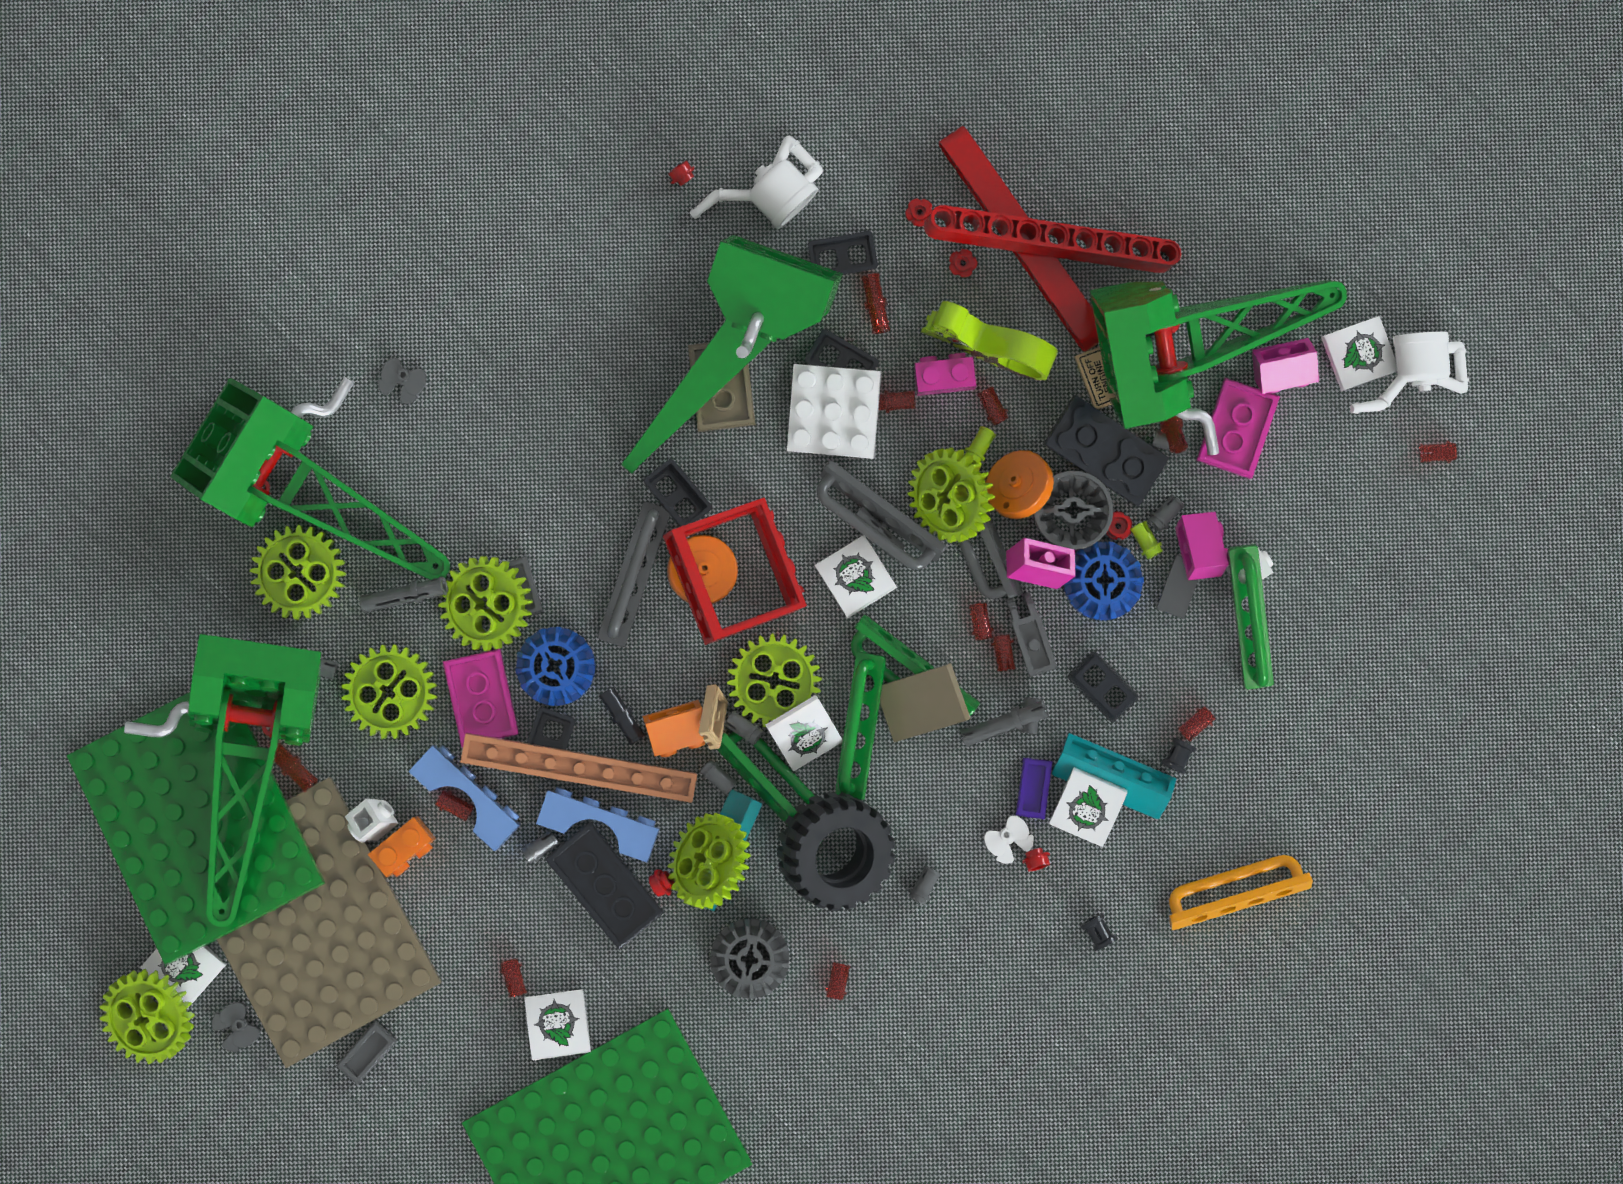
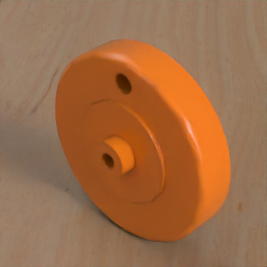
(1020, 484)
(715, 564)

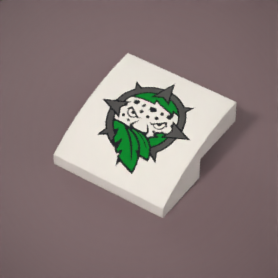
(1360, 353)
(855, 576)
(804, 733)
(1088, 807)
(192, 971)
(557, 1024)

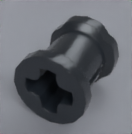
(1178, 755)
(1098, 932)

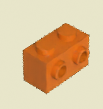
(674, 729)
(402, 846)

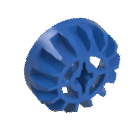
(1104, 607)
(570, 688)

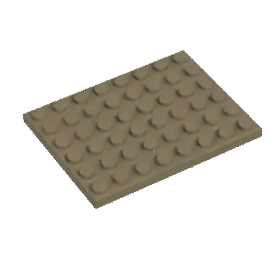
(333, 952)

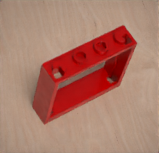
(693, 583)

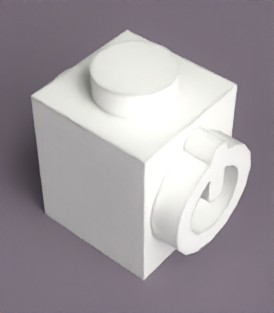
(371, 820)

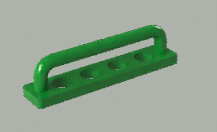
(1248, 558)
(870, 629)
(865, 665)
(758, 781)

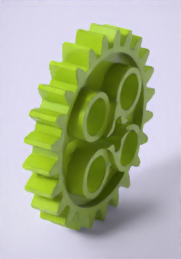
(951, 495)
(316, 554)
(500, 583)
(780, 655)
(368, 675)
(709, 861)
(147, 1016)

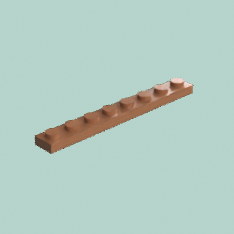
(578, 767)

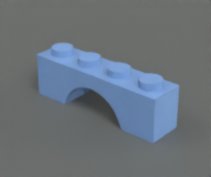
(493, 821)
(634, 836)

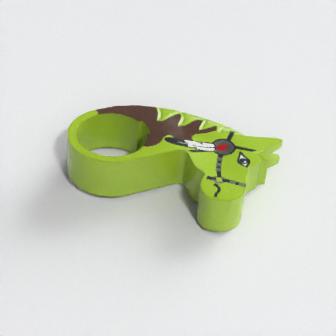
(997, 345)

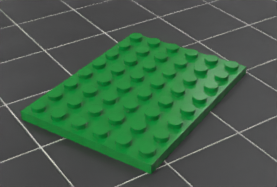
(157, 820)
(614, 1117)

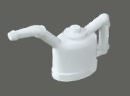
(778, 188)
(1422, 362)

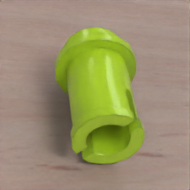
(980, 444)
(1146, 540)

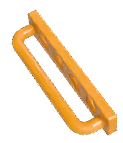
(1298, 883)

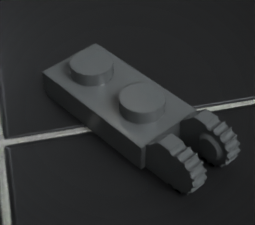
(1032, 638)

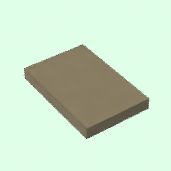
(730, 405)
(923, 703)

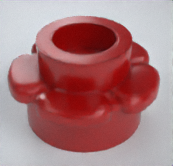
(681, 173)
(915, 205)
(963, 255)
(1124, 531)
(1036, 859)
(660, 883)

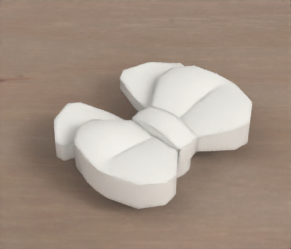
(1014, 831)

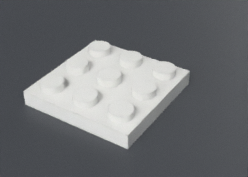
(834, 411)

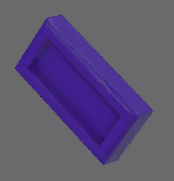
(1033, 788)

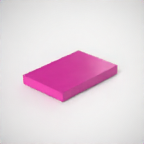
(1241, 426)
(481, 695)

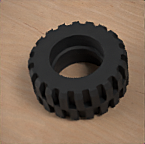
(863, 871)

